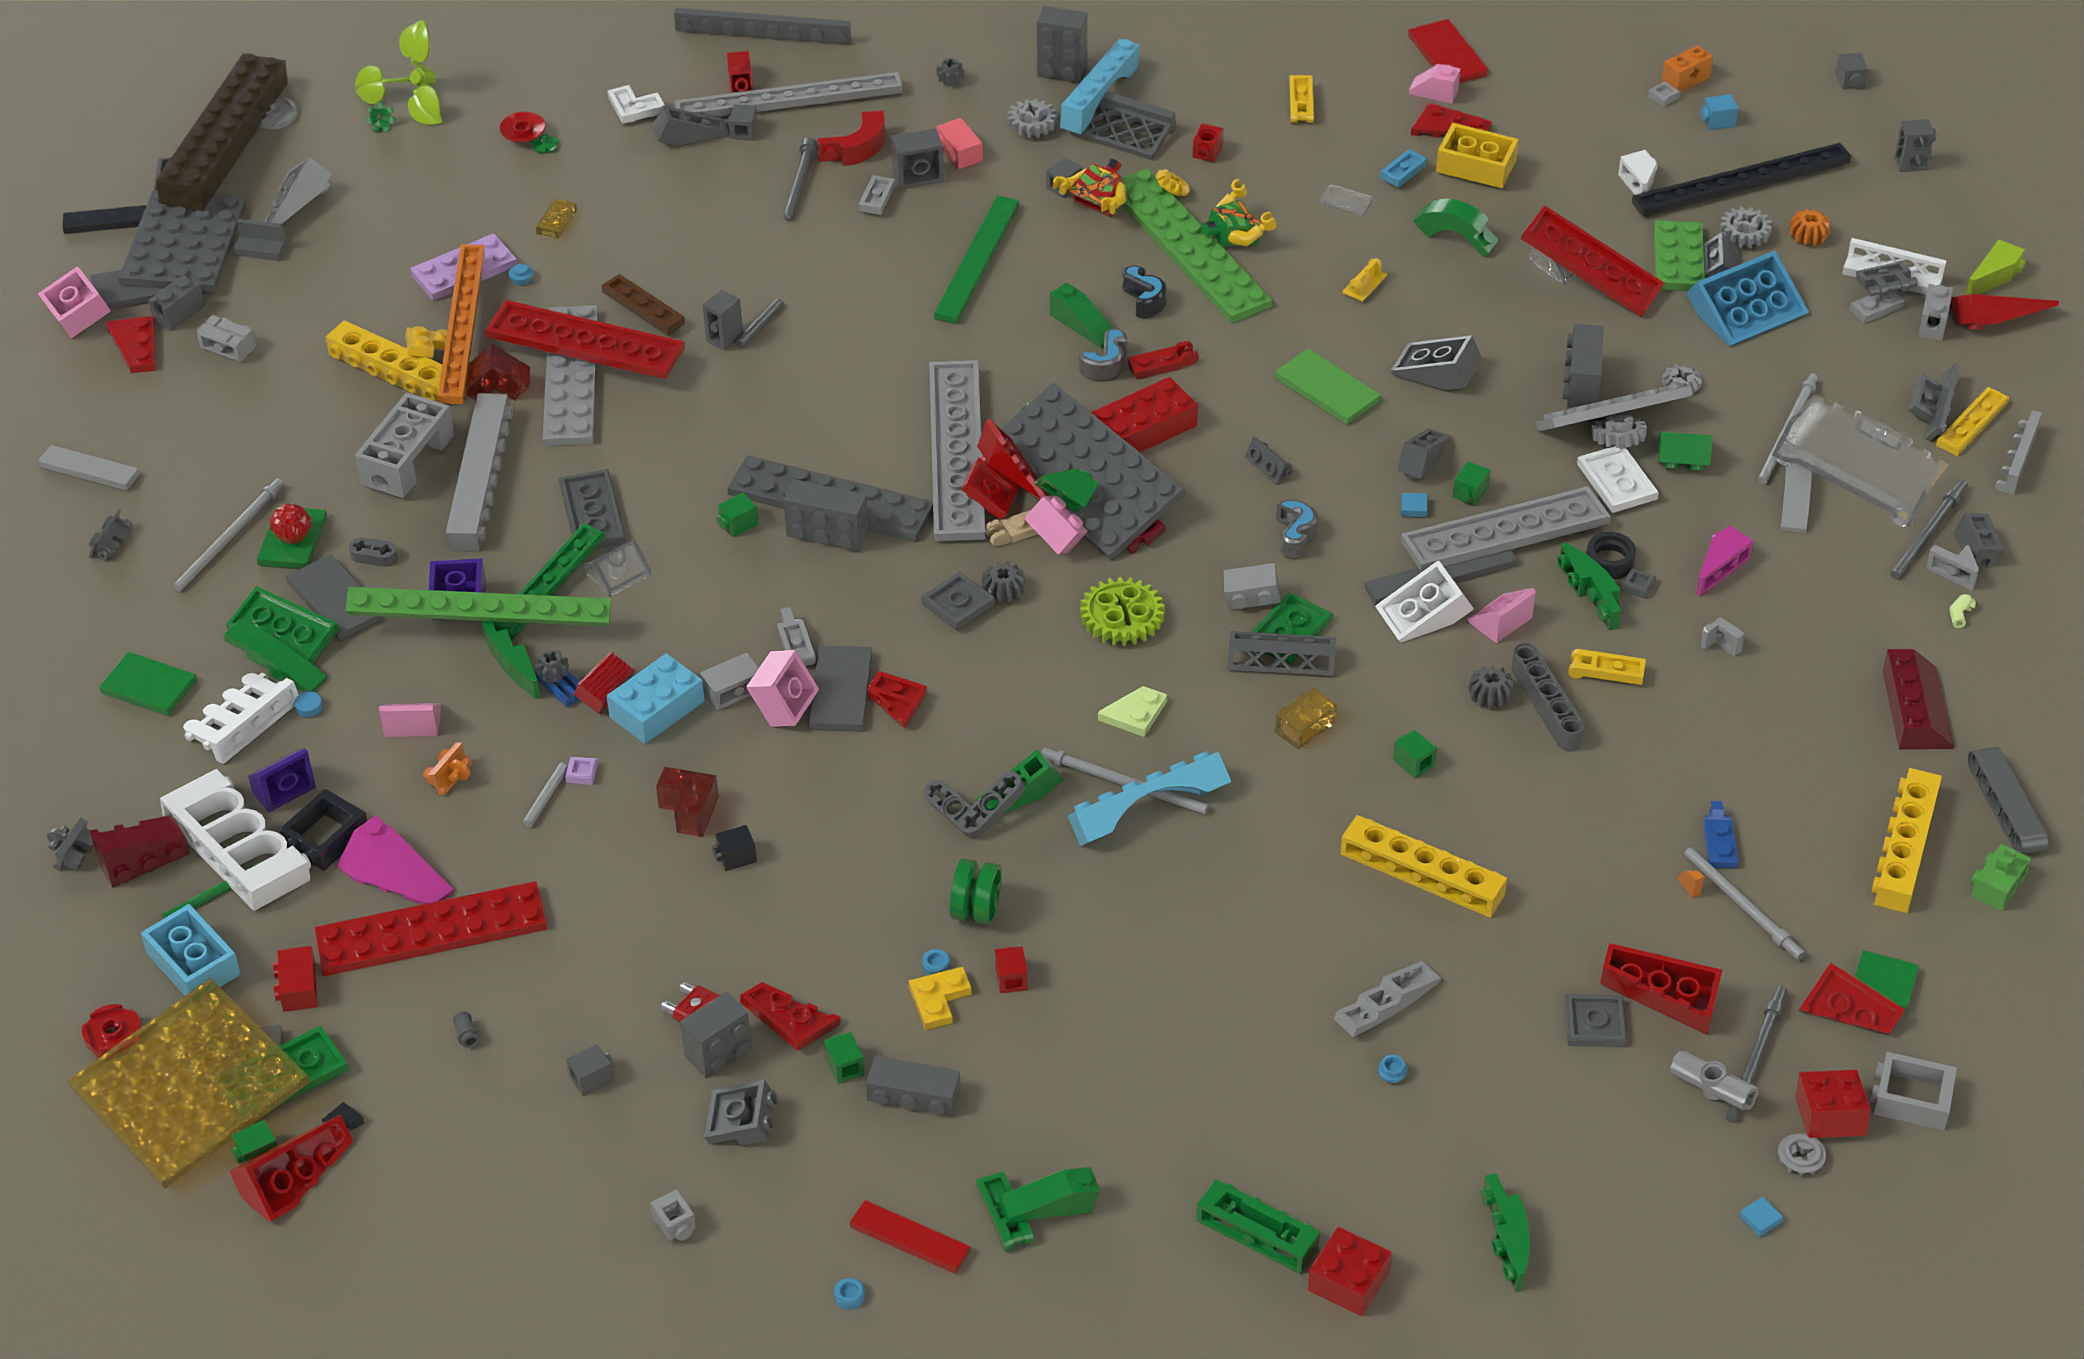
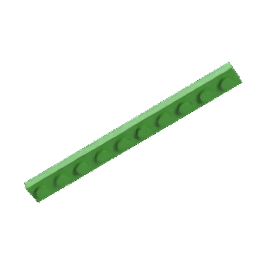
(478, 606)

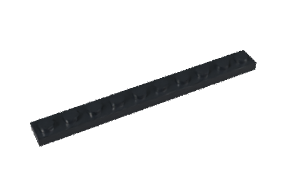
(1741, 179)

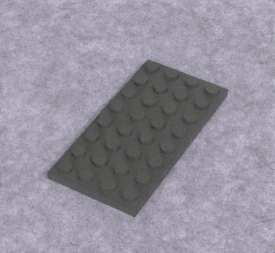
(1064, 436)

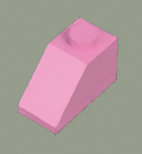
(1437, 83)

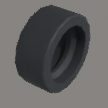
(1615, 542)

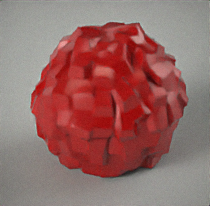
(290, 523)

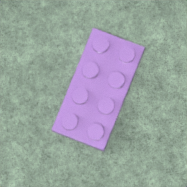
(439, 274)

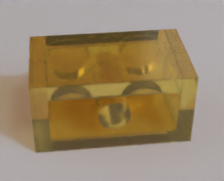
(1305, 718)

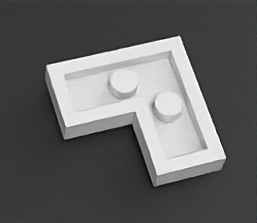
(632, 108)

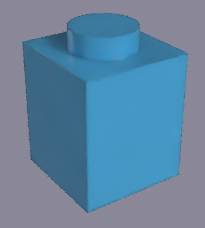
(1719, 112)

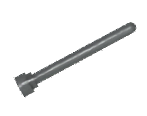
(808, 150)

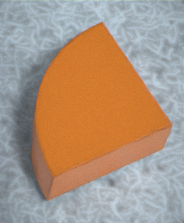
(1692, 882)

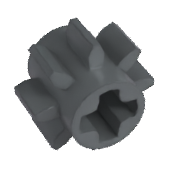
(950, 72)
(552, 666)

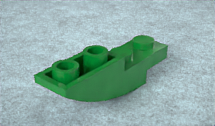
(1592, 580)
(1511, 1232)

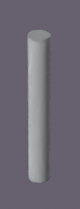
(545, 795)

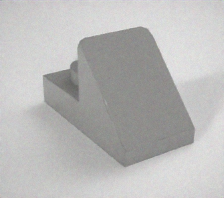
(1957, 568)

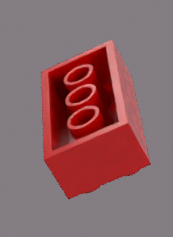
(1151, 414)

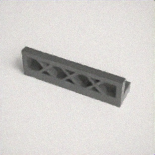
(1278, 644)

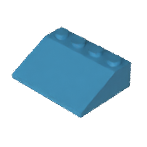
(1747, 299)

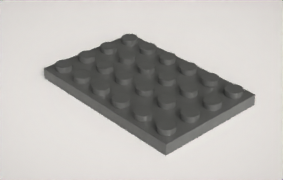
(182, 242)

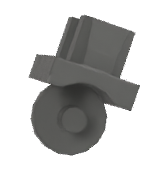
(67, 844)

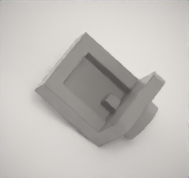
(1724, 635)

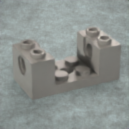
(389, 453)

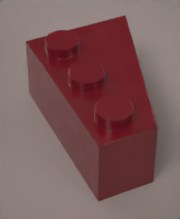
(138, 848)

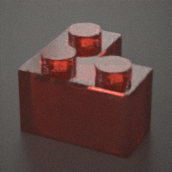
(497, 371)
(690, 797)

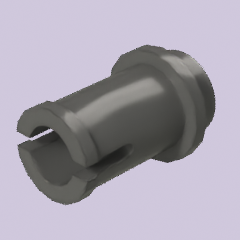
(467, 1033)

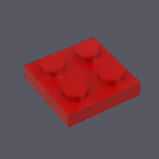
(989, 488)

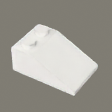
(1424, 604)

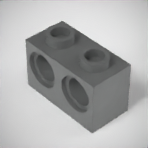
(1914, 145)

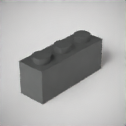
(913, 1086)

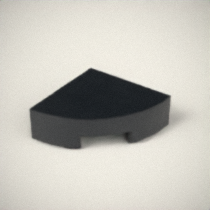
(351, 1117)

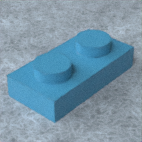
(1403, 168)

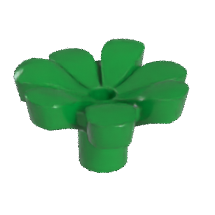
(384, 117)

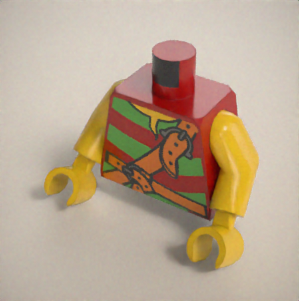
(1096, 187)

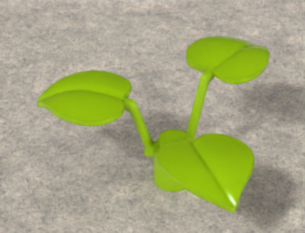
(425, 103)

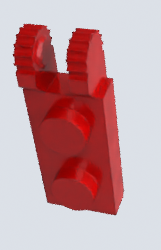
(1163, 360)

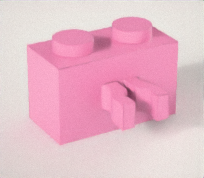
(1056, 524)

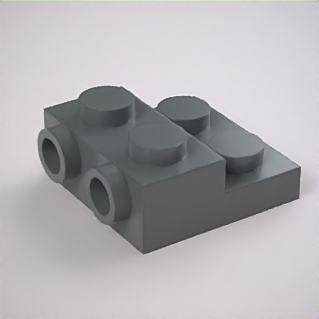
(741, 1113)

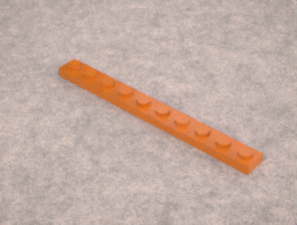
(461, 325)

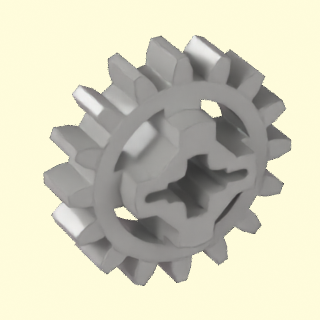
(1032, 118)
(1746, 226)
(1619, 430)

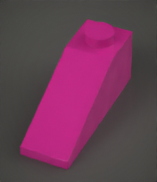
(1726, 553)

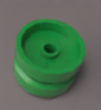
(975, 891)

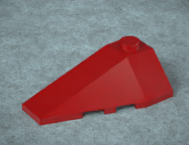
(1005, 457)
(283, 1174)

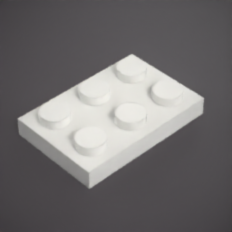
(1617, 478)

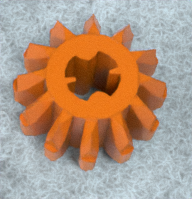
(1809, 227)

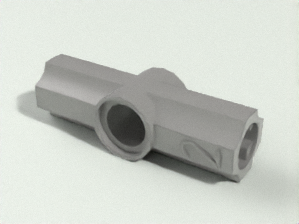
(1714, 1080)

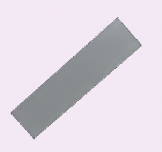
(88, 467)

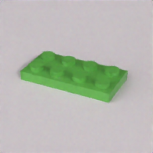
(1678, 254)

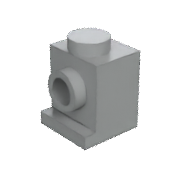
(673, 1216)

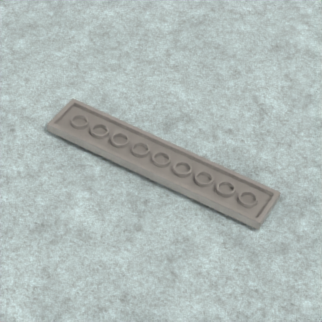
(955, 449)

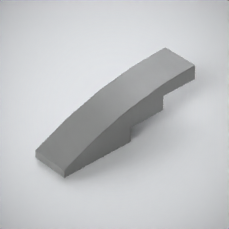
(1388, 999)

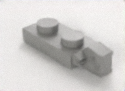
(795, 636)

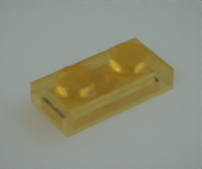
(556, 218)

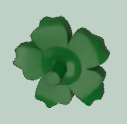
(545, 143)

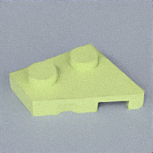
(1135, 711)

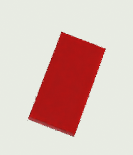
(1446, 46)

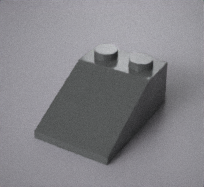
(1439, 362)

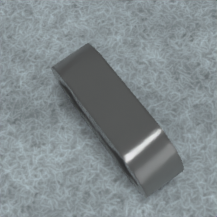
(373, 552)

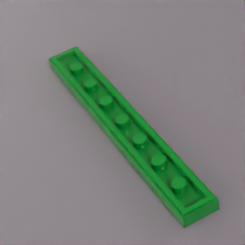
(976, 259)

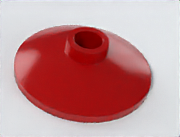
(522, 126)

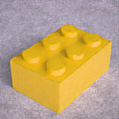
(1477, 155)

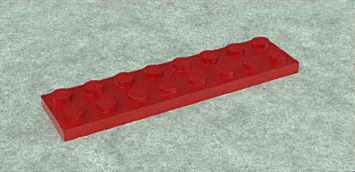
(585, 339)
(430, 928)

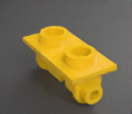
(1366, 280)

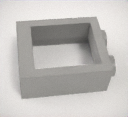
(1910, 1109)

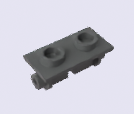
(1267, 461)
(103, 543)

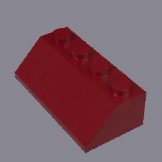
(1916, 701)

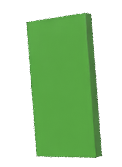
(1327, 386)

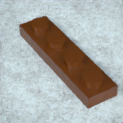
(643, 304)

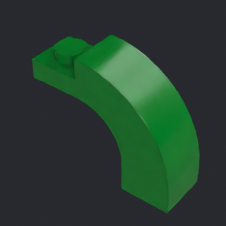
(1458, 217)

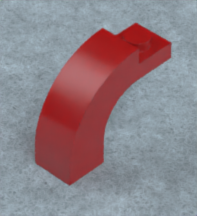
(858, 145)

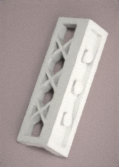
(1858, 262)

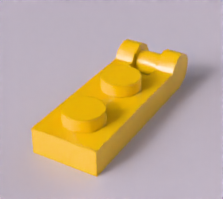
(1301, 98)
(1606, 666)

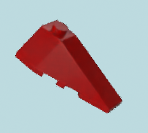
(1985, 310)

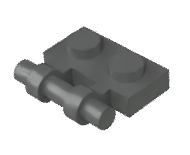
(1886, 278)

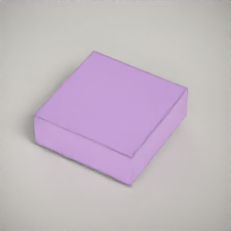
(581, 770)

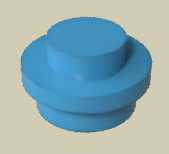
(521, 274)
(1392, 1069)

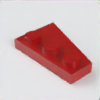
(1851, 1002)
(786, 1017)

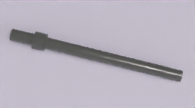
(1950, 501)
(1772, 1013)

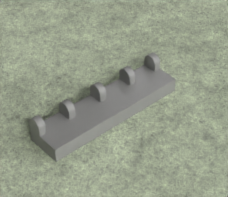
(2020, 456)

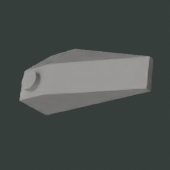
(298, 189)

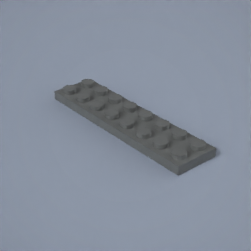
(888, 510)

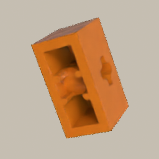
(1687, 68)

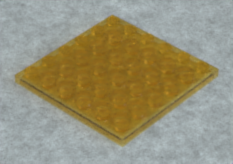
(188, 1082)

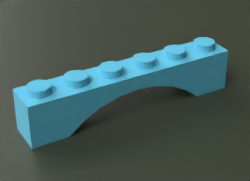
(1083, 101)
(1197, 778)

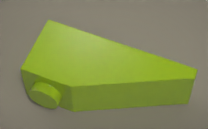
(1997, 268)

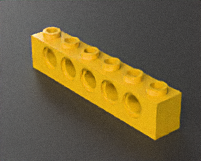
(385, 360)
(1907, 840)
(1423, 866)

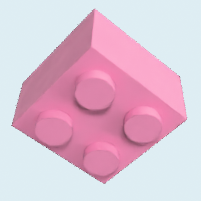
(74, 302)
(782, 688)

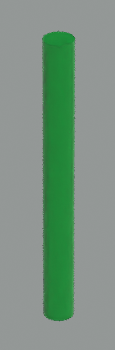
(203, 897)

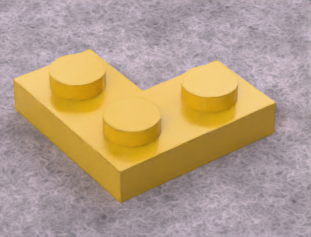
(423, 341)
(933, 992)

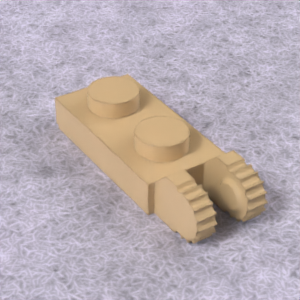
(1009, 530)

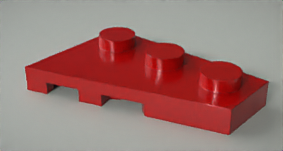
(1439, 119)
(135, 341)

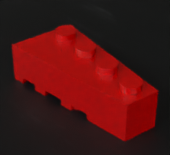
(1664, 984)

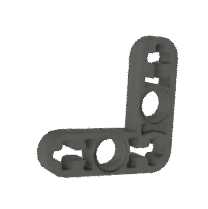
(971, 813)

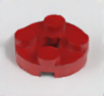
(96, 1029)

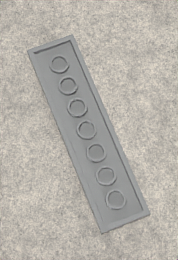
(570, 393)
(1505, 528)

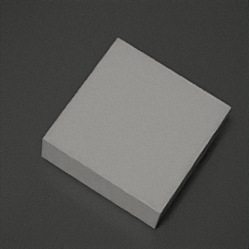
(1664, 94)

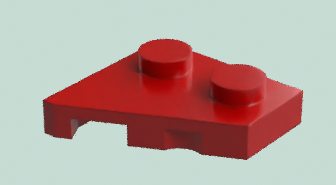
(897, 696)

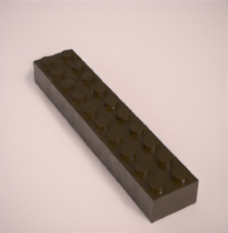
(222, 132)

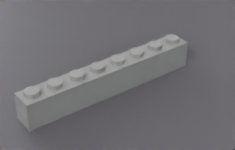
(479, 473)

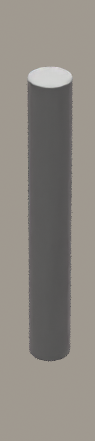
(759, 323)

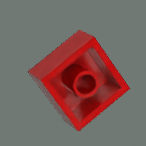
(1832, 1103)
(1349, 1271)

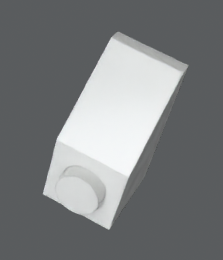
(1638, 171)

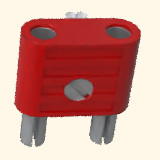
(696, 999)

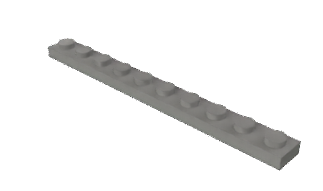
(796, 95)

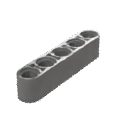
(1547, 697)
(2007, 800)

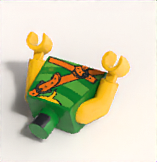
(1234, 223)

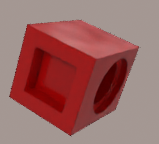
(1208, 142)
(1011, 969)

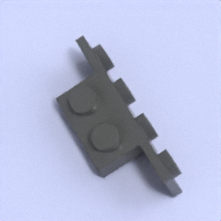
(1933, 399)

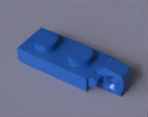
(1719, 838)

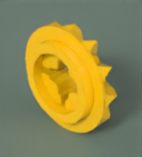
(1172, 183)

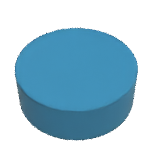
(308, 704)
(935, 961)
(849, 1293)

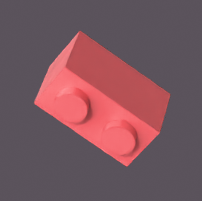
(960, 143)

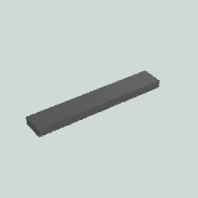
(1385, 586)

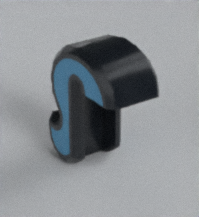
(1147, 288)

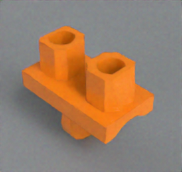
(452, 766)

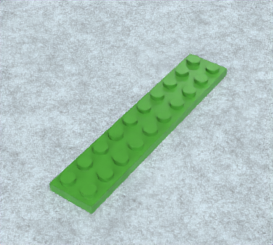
(1196, 255)

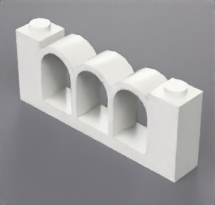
(258, 884)

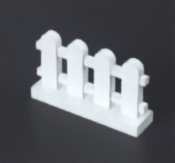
(253, 720)

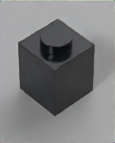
(735, 848)

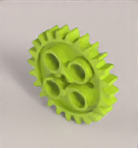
(1138, 604)

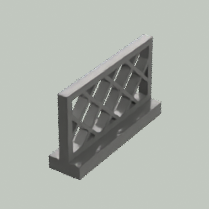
(1130, 111)

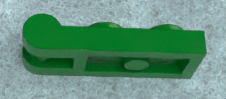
(990, 1189)

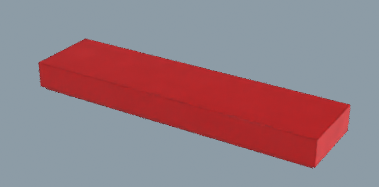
(910, 1236)

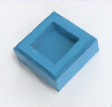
(1414, 505)
(1761, 1216)

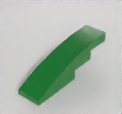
(275, 656)
(511, 659)

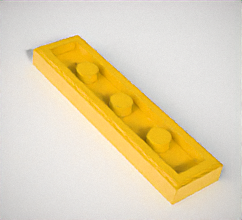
(1972, 421)

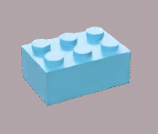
(655, 698)
(189, 951)

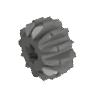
(1004, 582)
(1491, 687)

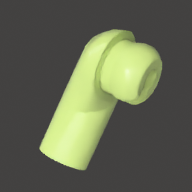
(1957, 609)

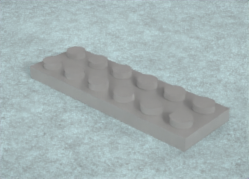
(1613, 406)

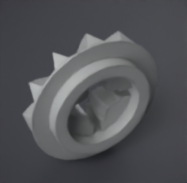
(1692, 378)
(1801, 1143)

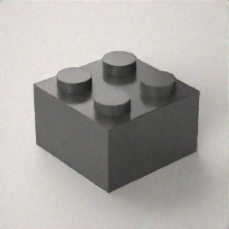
(917, 158)
(716, 1034)

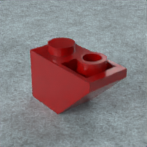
(739, 71)

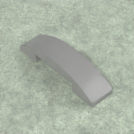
(1796, 498)

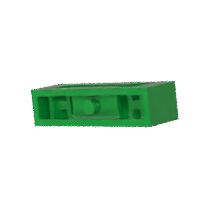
(1258, 1226)

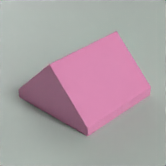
(1505, 614)
(410, 719)

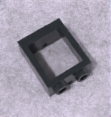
(335, 808)

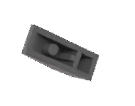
(687, 127)
(1422, 453)

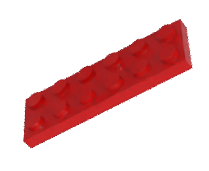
(1592, 260)

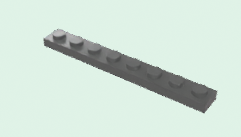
(762, 25)

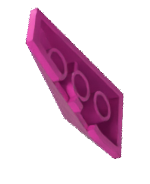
(386, 860)

